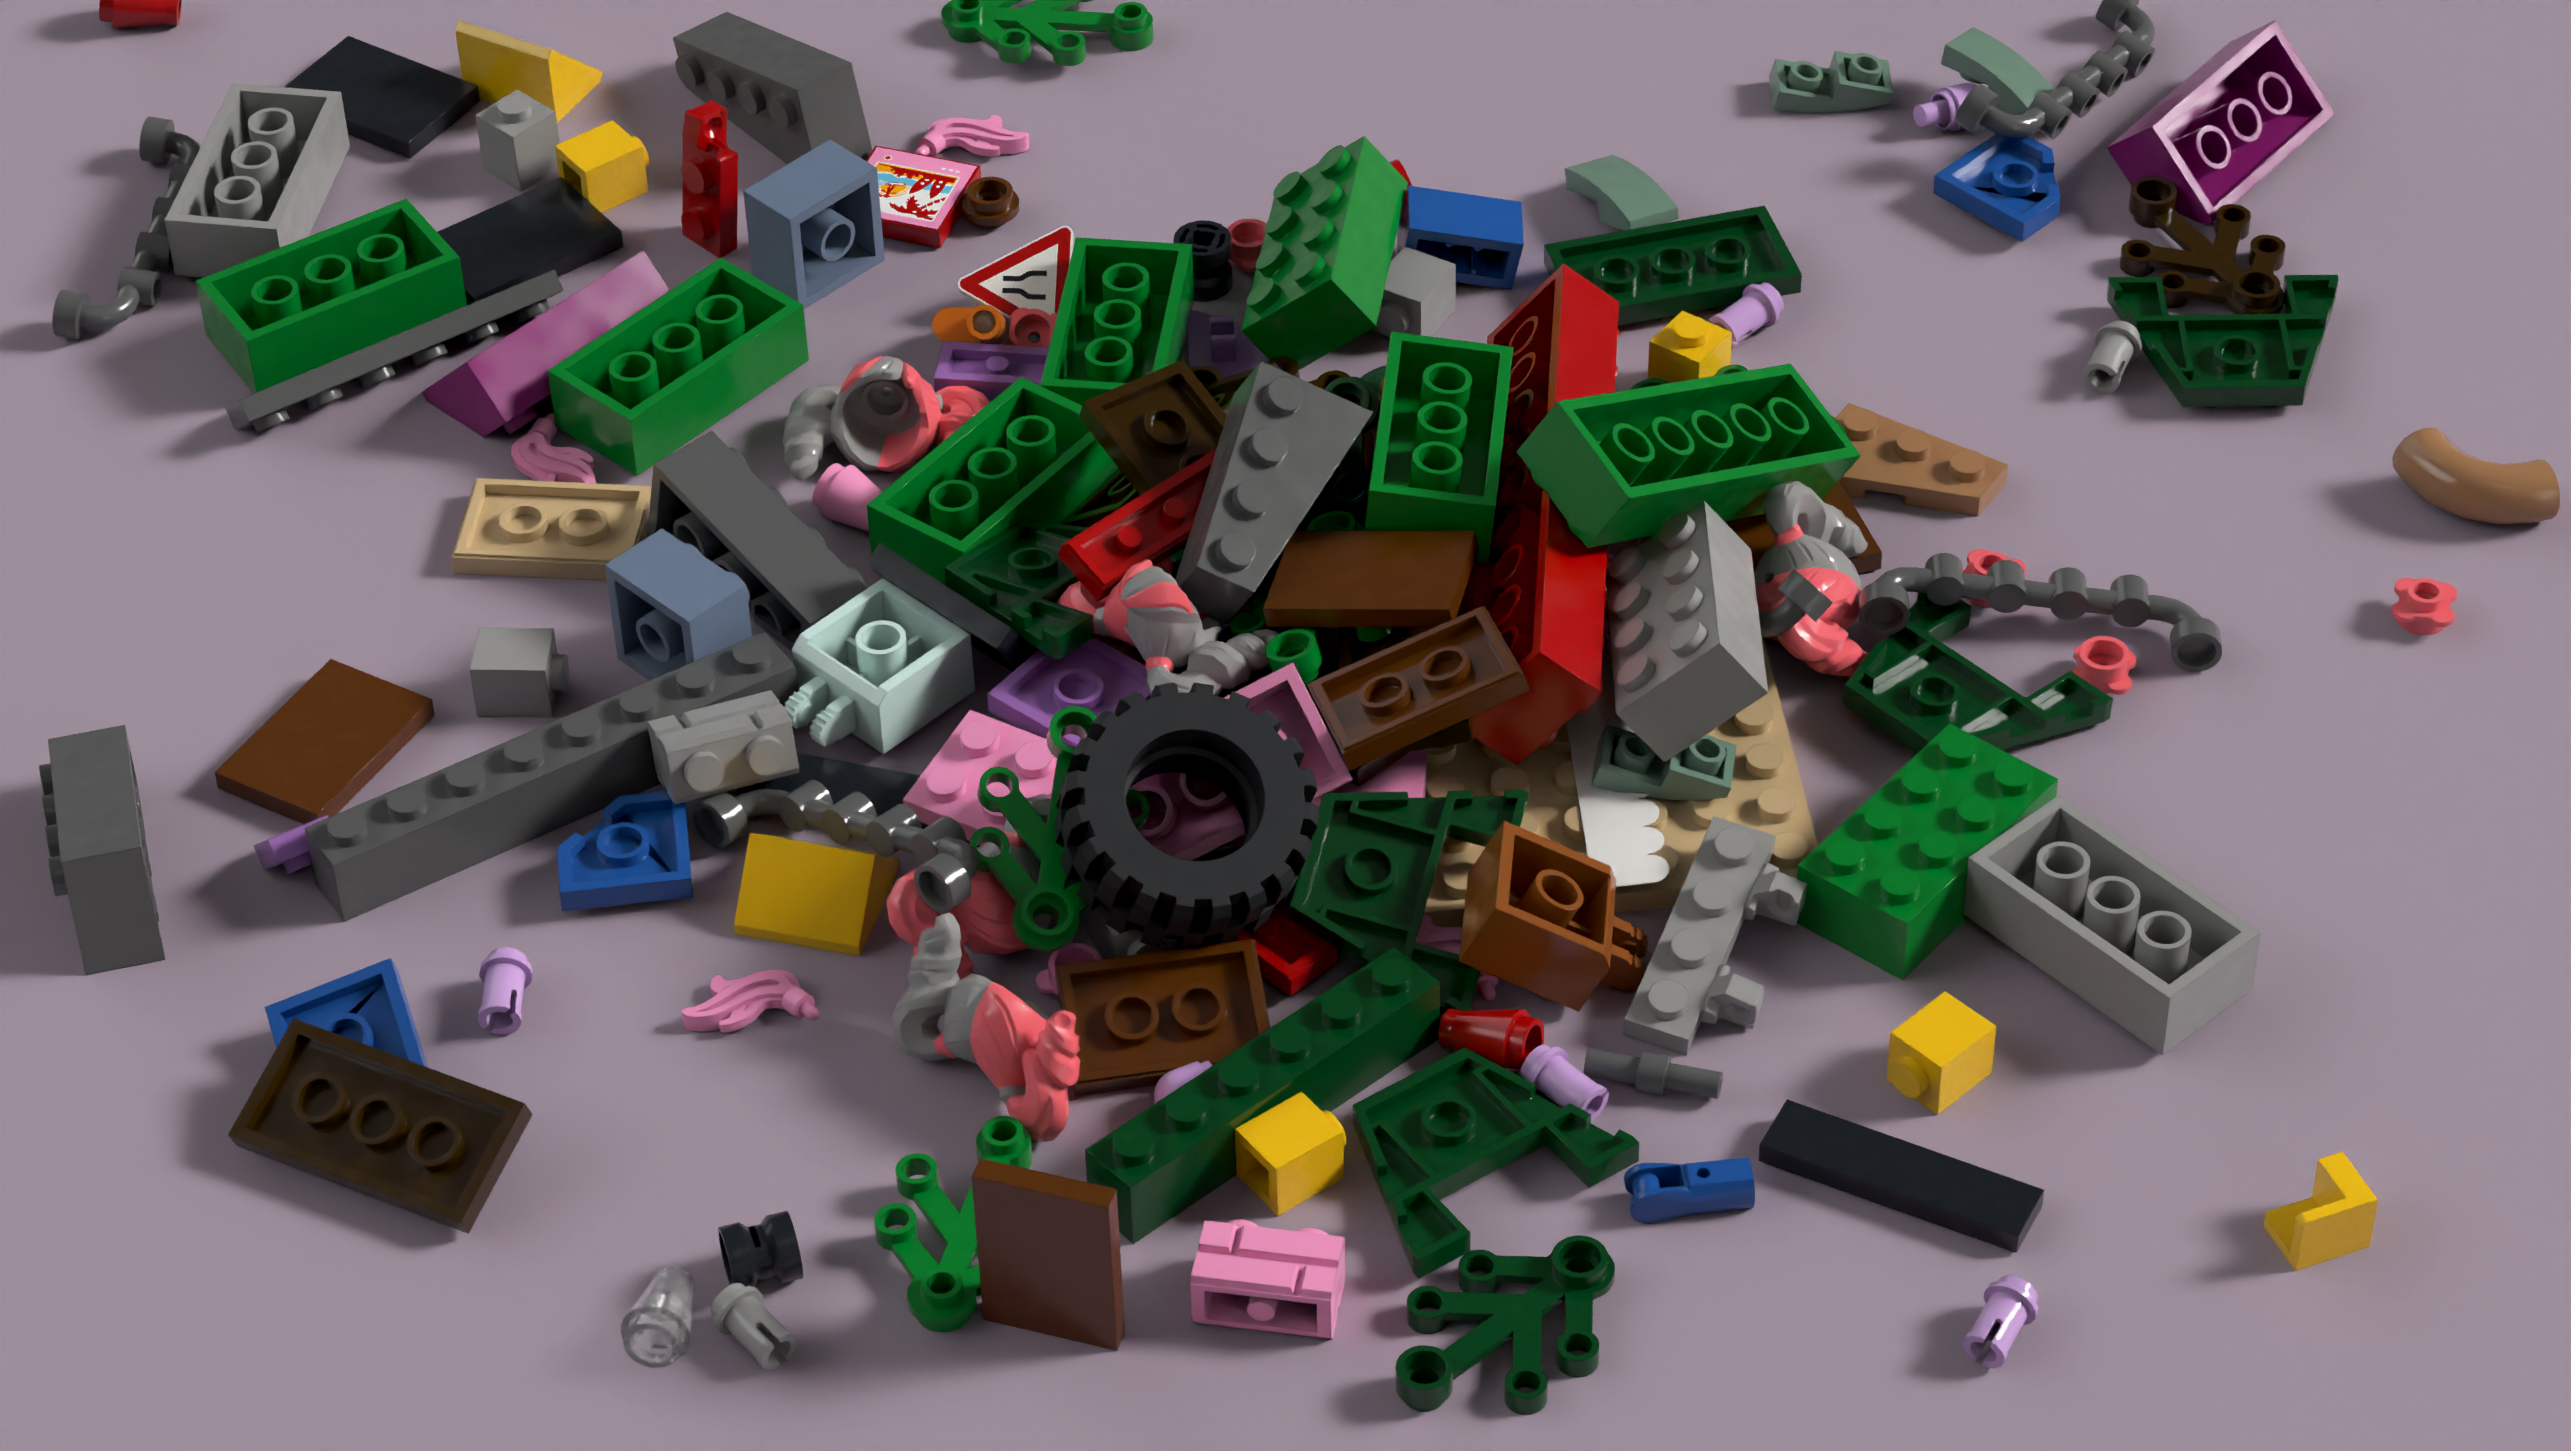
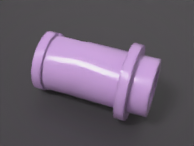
(1757, 308)
(504, 979)
(1562, 1081)
(2007, 1309)

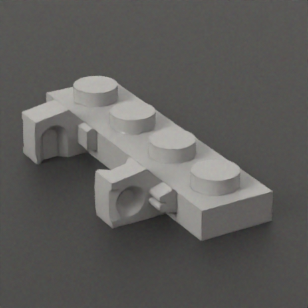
(1688, 969)

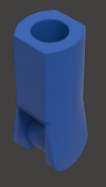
(1689, 1188)

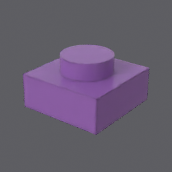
(287, 848)

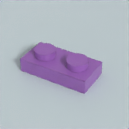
(988, 366)

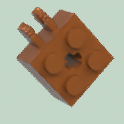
(1547, 920)

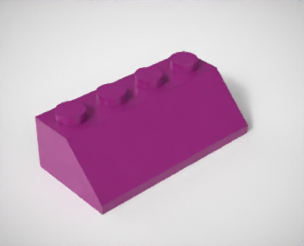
(2226, 124)
(513, 374)

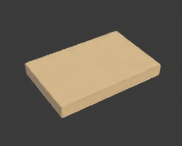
(549, 528)

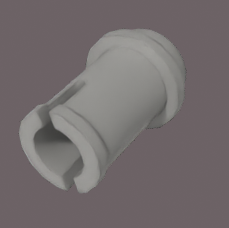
(2115, 348)
(741, 1313)

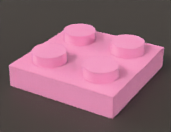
(954, 774)

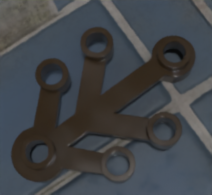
(2243, 292)

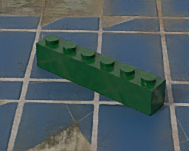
(1324, 1049)

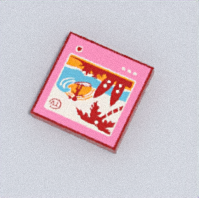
(920, 194)

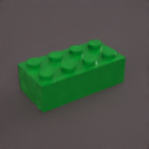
(1325, 254)
(330, 294)
(1119, 315)
(678, 366)
(1440, 437)
(1005, 465)
(1898, 866)

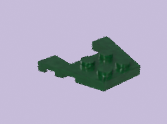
(2230, 356)
(1020, 581)
(1920, 686)
(1376, 869)
(1458, 1126)

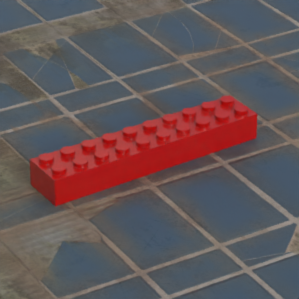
(1539, 576)

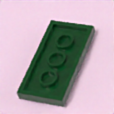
(1682, 263)

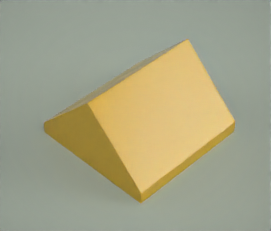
(509, 64)
(812, 893)

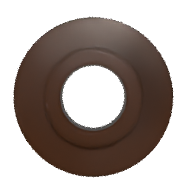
(990, 202)

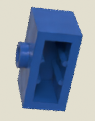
(1467, 230)

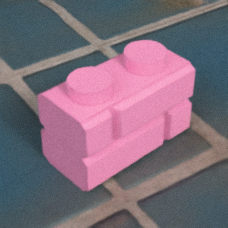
(1268, 1278)

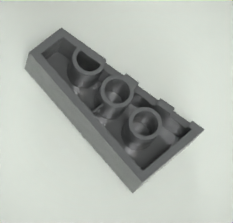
(773, 86)
(1264, 477)
(740, 524)
(101, 848)

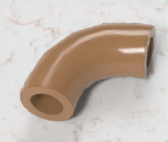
(2473, 486)

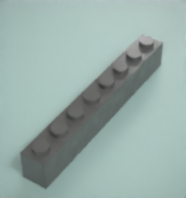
(524, 783)

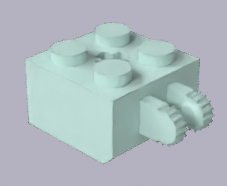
(879, 669)

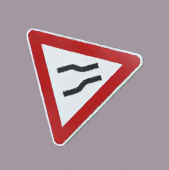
(1025, 277)

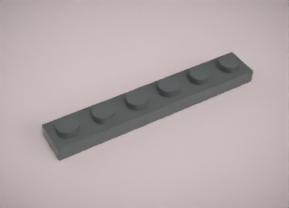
(374, 362)

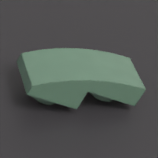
(1990, 62)
(1847, 85)
(1623, 193)
(1631, 766)

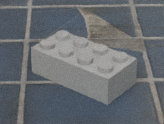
(257, 177)
(1684, 631)
(2111, 924)

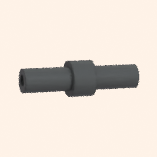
(1653, 1073)

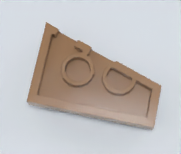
(1917, 465)

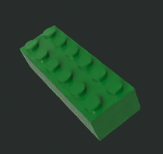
(1655, 451)

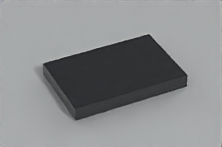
(389, 96)
(530, 237)
(987, 632)

